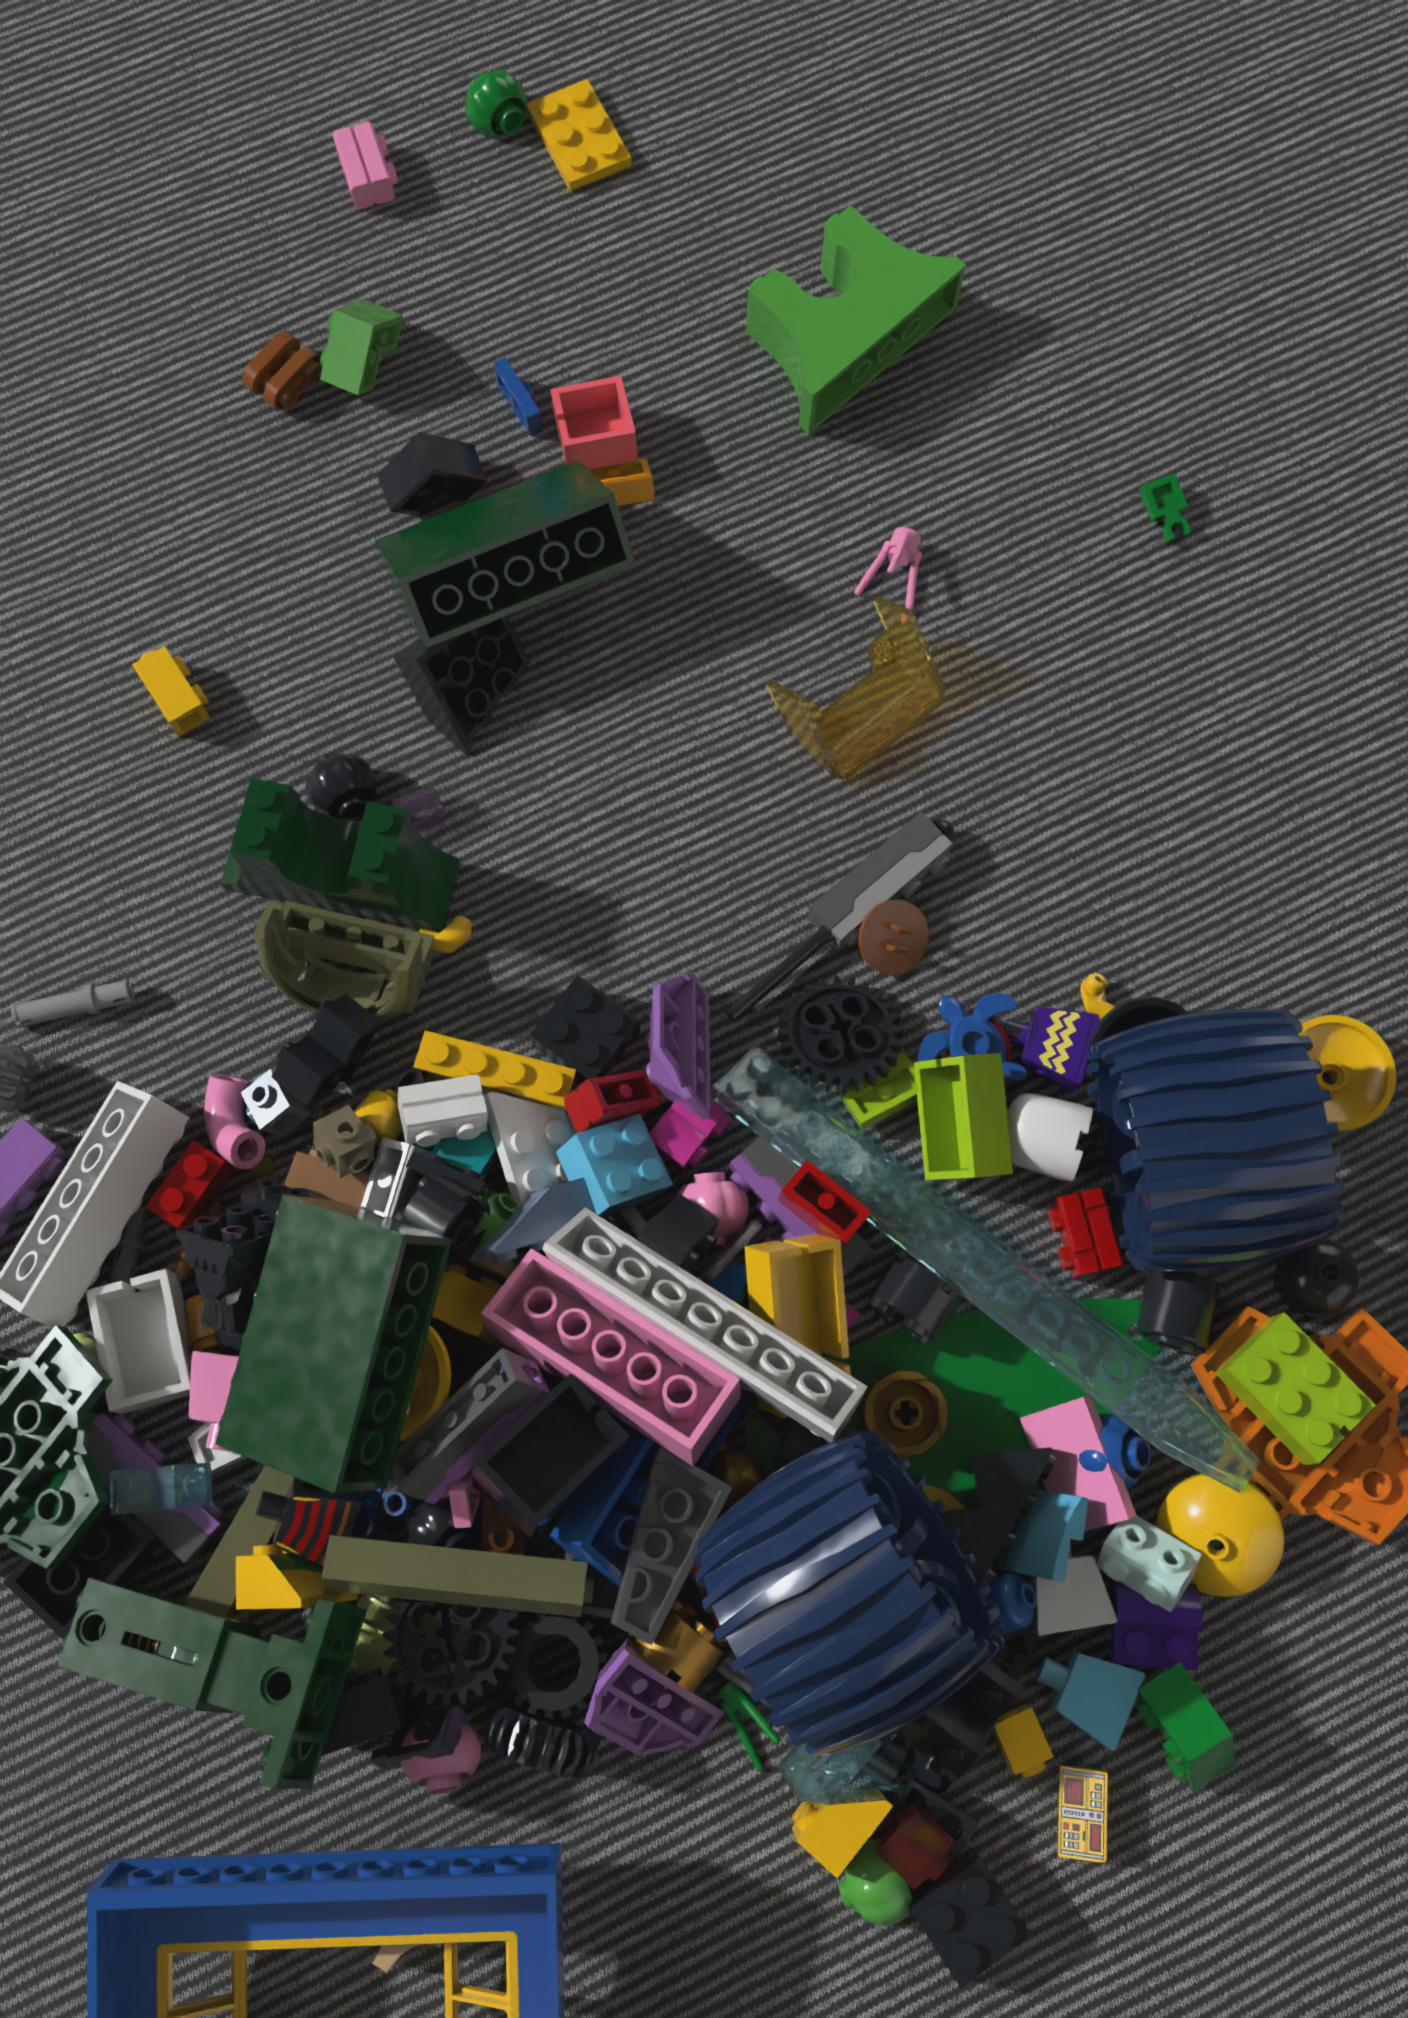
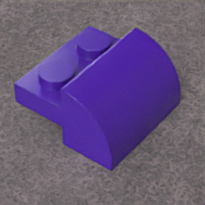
(1150, 1633)

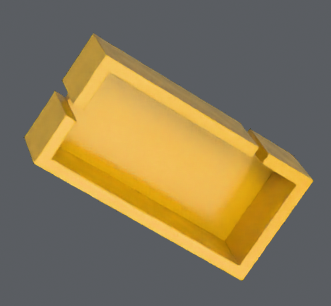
(800, 1293)

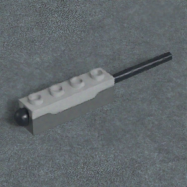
(882, 876)

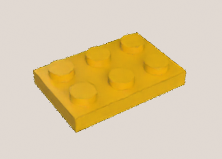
(578, 135)

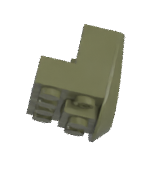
(301, 933)

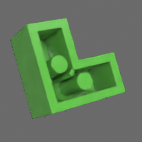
(356, 343)

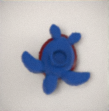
(973, 1032)

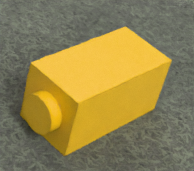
(171, 691)

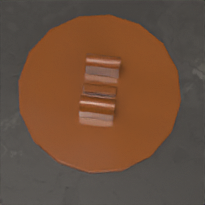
(893, 937)

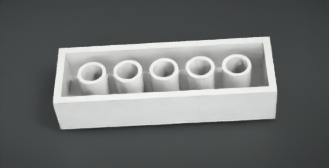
(90, 1205)

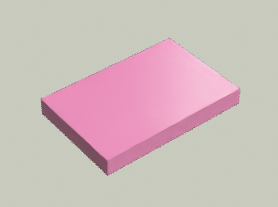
(1070, 1431)

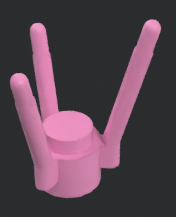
(900, 551)

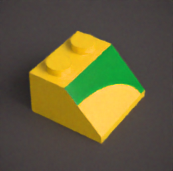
(280, 1581)

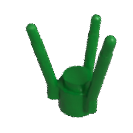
(738, 1699)

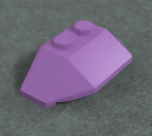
(681, 1043)
(646, 1708)

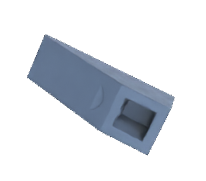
(537, 1220)

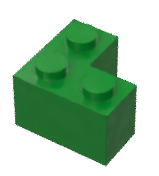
(1195, 1735)

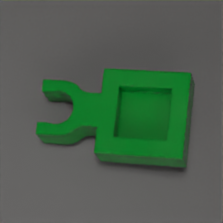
(1164, 501)

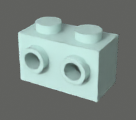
(1149, 1561)

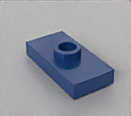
(519, 396)

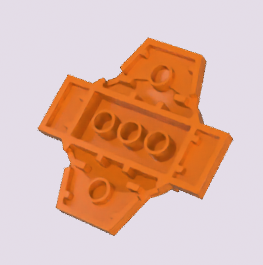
(1366, 1475)

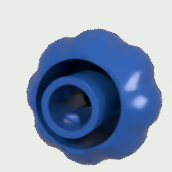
(1124, 1450)

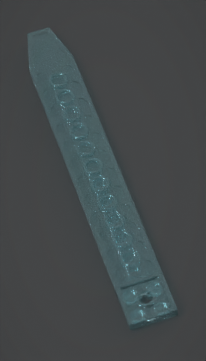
(987, 1271)

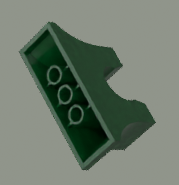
(337, 865)

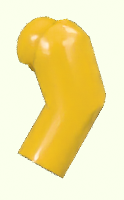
(452, 936)
(1094, 995)

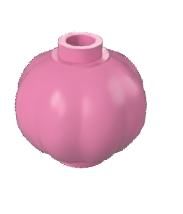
(721, 1199)
(446, 1772)

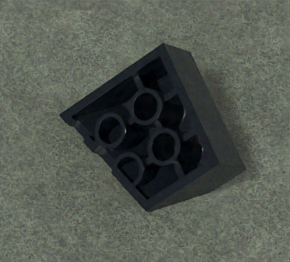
(464, 678)

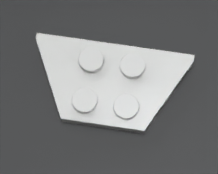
(527, 1143)

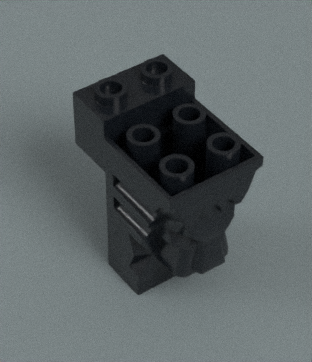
(231, 1255)

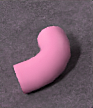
(227, 1125)

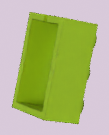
(963, 1117)
(1295, 1389)

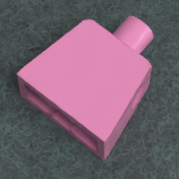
(209, 1390)

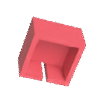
(595, 423)

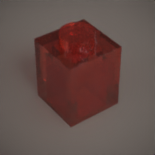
(915, 1847)

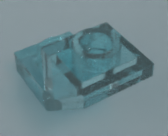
(160, 1488)

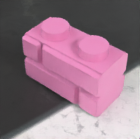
(364, 165)

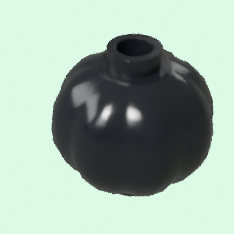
(341, 786)
(434, 1526)

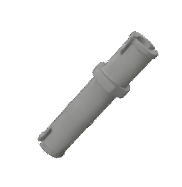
(89, 1000)

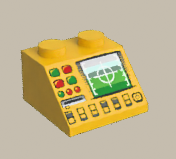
(839, 1829)

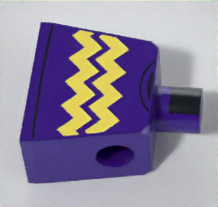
(1054, 1044)

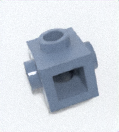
(273, 1106)

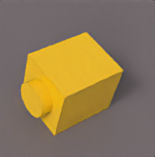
(1022, 1741)

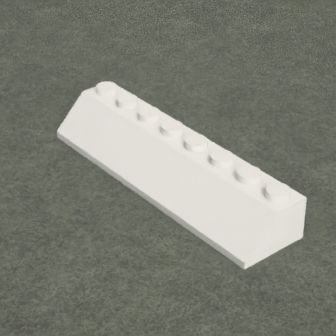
(709, 1323)

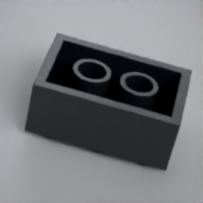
(107, 1552)

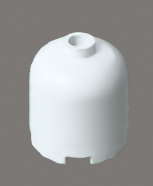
(1046, 1134)

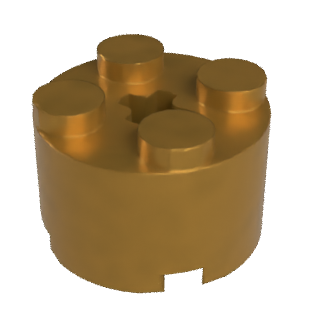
(918, 1396)
(684, 1645)

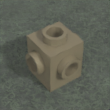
(344, 1142)

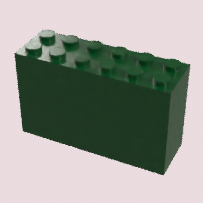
(505, 552)
(333, 1344)

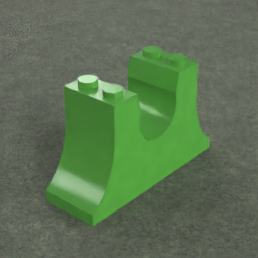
(849, 339)

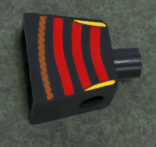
(308, 1518)

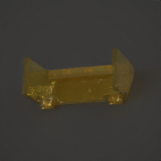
(878, 707)

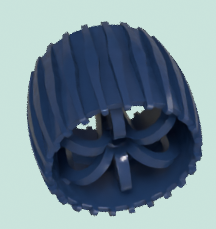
(1215, 1139)
(846, 1596)

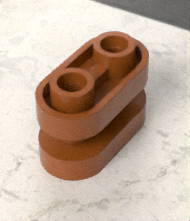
(282, 371)

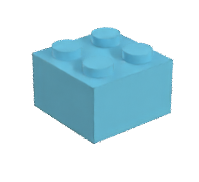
(617, 1165)

